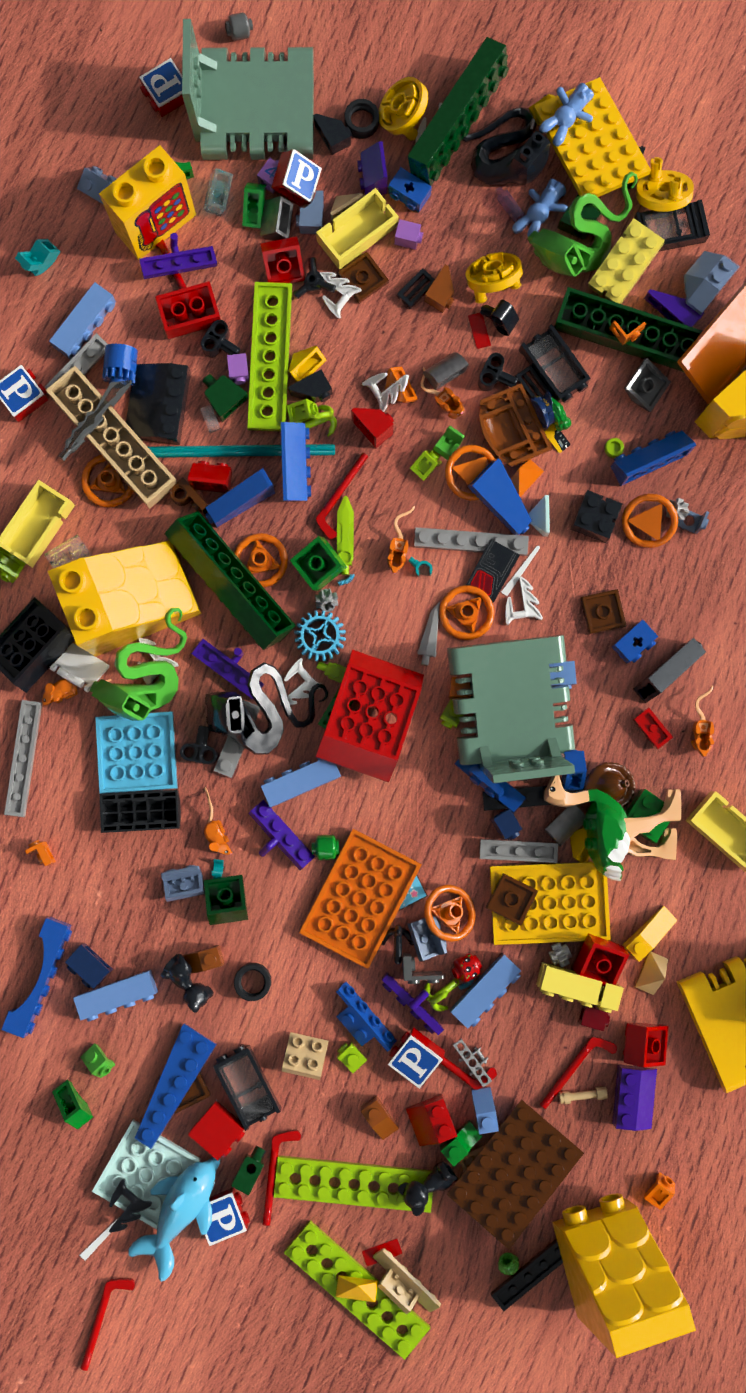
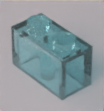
(218, 192)

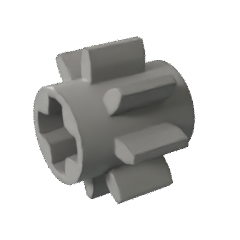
(681, 508)
(326, 600)
(560, 954)

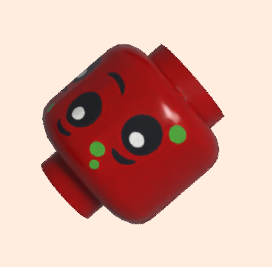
(466, 967)

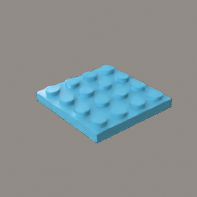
(136, 753)

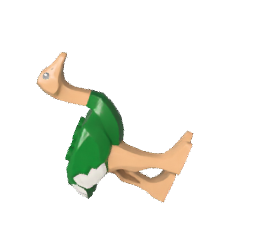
(612, 832)

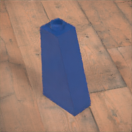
(500, 497)
(240, 498)

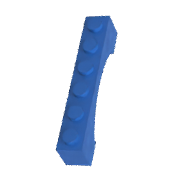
(54, 934)

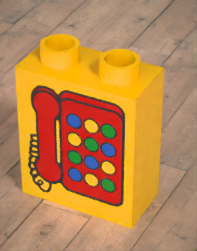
(148, 202)

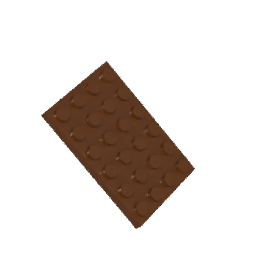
(515, 1174)

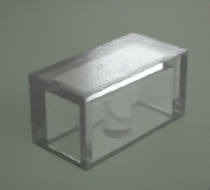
(210, 418)

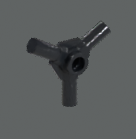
(314, 281)

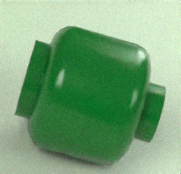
(325, 847)

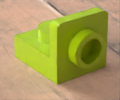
(302, 411)
(426, 464)
(448, 717)
(351, 1057)

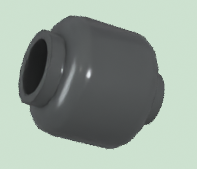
(238, 26)

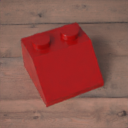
(283, 260)
(373, 424)
(210, 477)
(645, 1044)
(431, 1121)

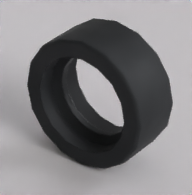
(359, 105)
(252, 996)

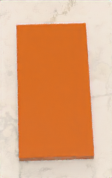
(719, 349)

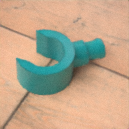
(415, 563)
(218, 868)

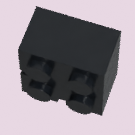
(596, 516)

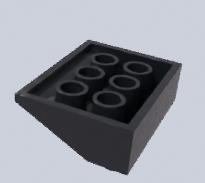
(159, 402)
(32, 644)

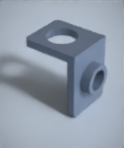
(700, 522)

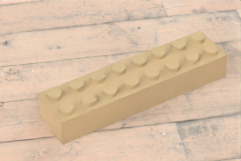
(113, 438)

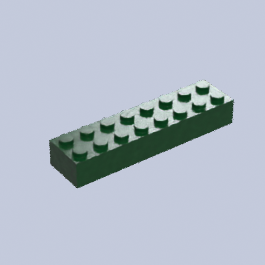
(459, 111)
(591, 318)
(230, 579)

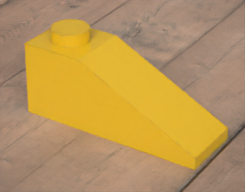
(649, 934)

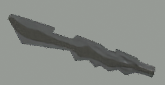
(94, 418)

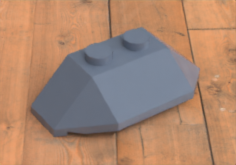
(707, 279)

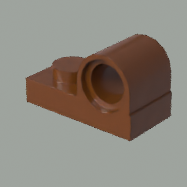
(190, 494)

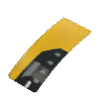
(557, 438)

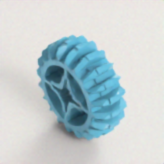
(311, 631)

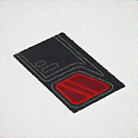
(493, 569)

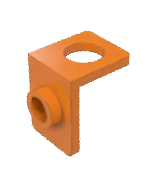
(623, 337)

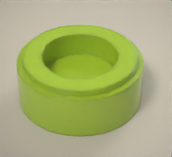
(614, 447)

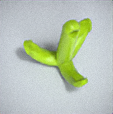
(322, 417)
(440, 995)

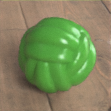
(508, 1264)

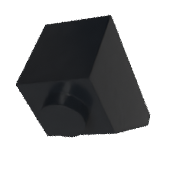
(333, 133)
(313, 388)

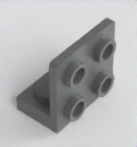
(408, 966)

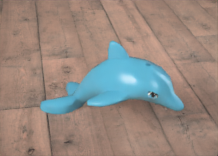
(185, 1201)

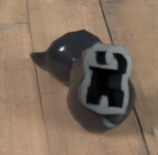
(179, 972)
(416, 1194)

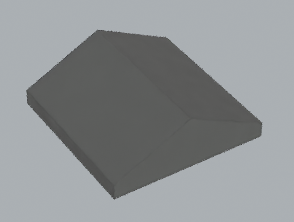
(647, 385)

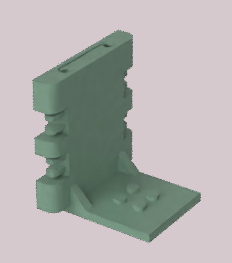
(248, 99)
(513, 708)

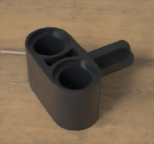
(503, 316)
(219, 340)
(496, 374)
(200, 748)

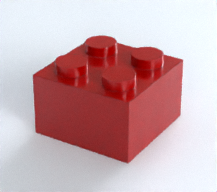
(601, 960)

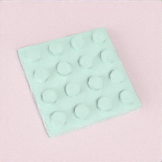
(142, 1171)

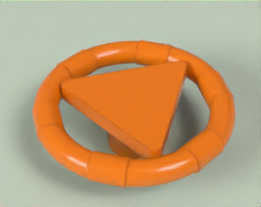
(466, 471)
(106, 481)
(649, 521)
(261, 560)
(466, 612)
(449, 913)

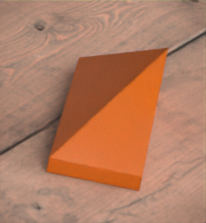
(395, 374)
(526, 476)

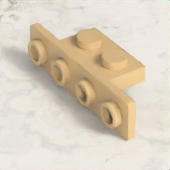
(402, 1286)

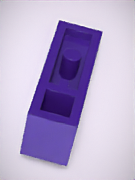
(673, 308)

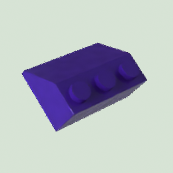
(634, 1097)

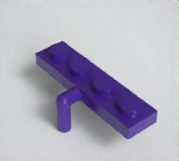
(177, 261)
(224, 665)
(280, 835)
(414, 1004)

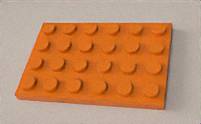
(360, 898)

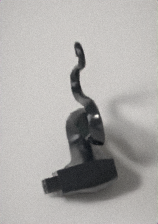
(518, 166)
(231, 717)

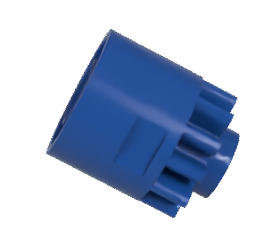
(119, 363)

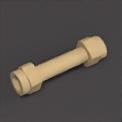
(599, 1093)

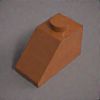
(441, 291)
(205, 959)
(379, 1117)

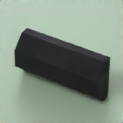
(140, 811)

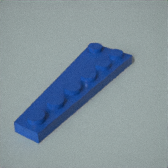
(182, 1068)

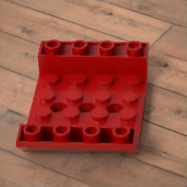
(363, 741)

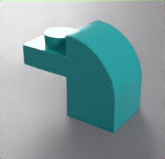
(39, 257)

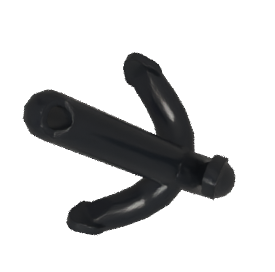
(398, 931)

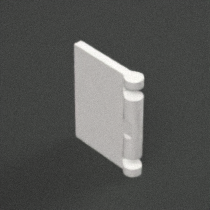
(79, 667)

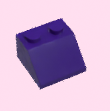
(373, 169)

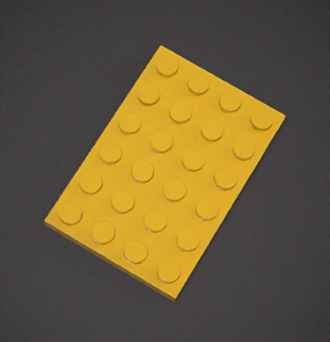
(596, 151)
(566, 908)

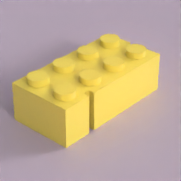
(357, 228)
(626, 262)
(35, 523)
(721, 827)
(572, 986)

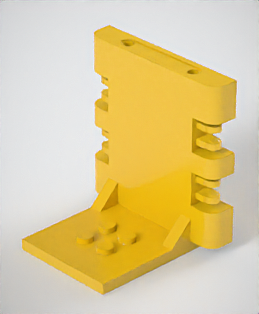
(721, 1019)

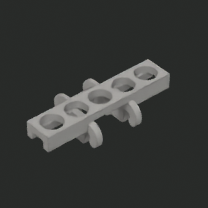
(474, 1069)

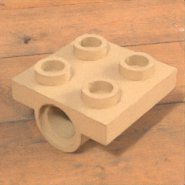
(305, 1056)

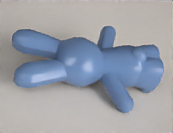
(566, 114)
(539, 211)

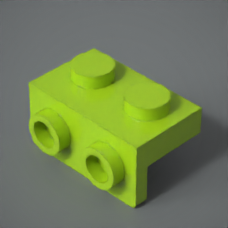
(9, 566)

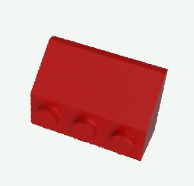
(188, 309)

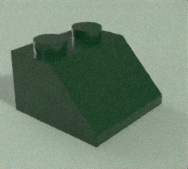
(225, 900)

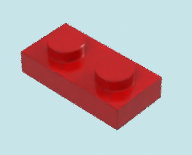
(652, 728)

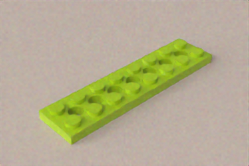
(260, 347)
(345, 1172)
(342, 1261)

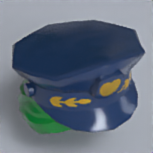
(550, 412)

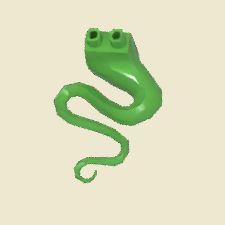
(569, 256)
(137, 700)

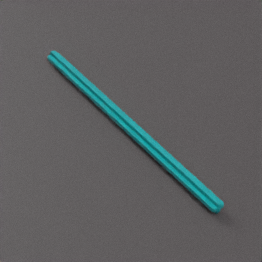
(234, 450)

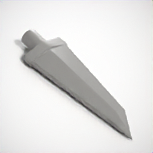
(429, 641)

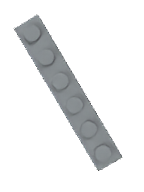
(467, 540)
(23, 758)

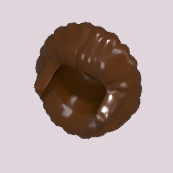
(613, 780)

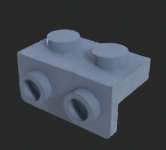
(94, 181)
(183, 883)
(424, 941)

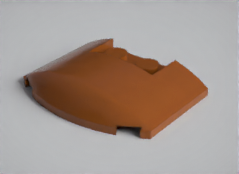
(512, 426)

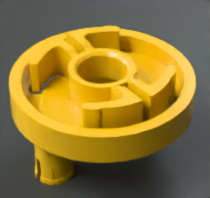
(413, 98)
(664, 189)
(493, 274)

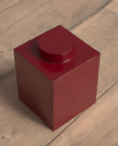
(594, 1018)

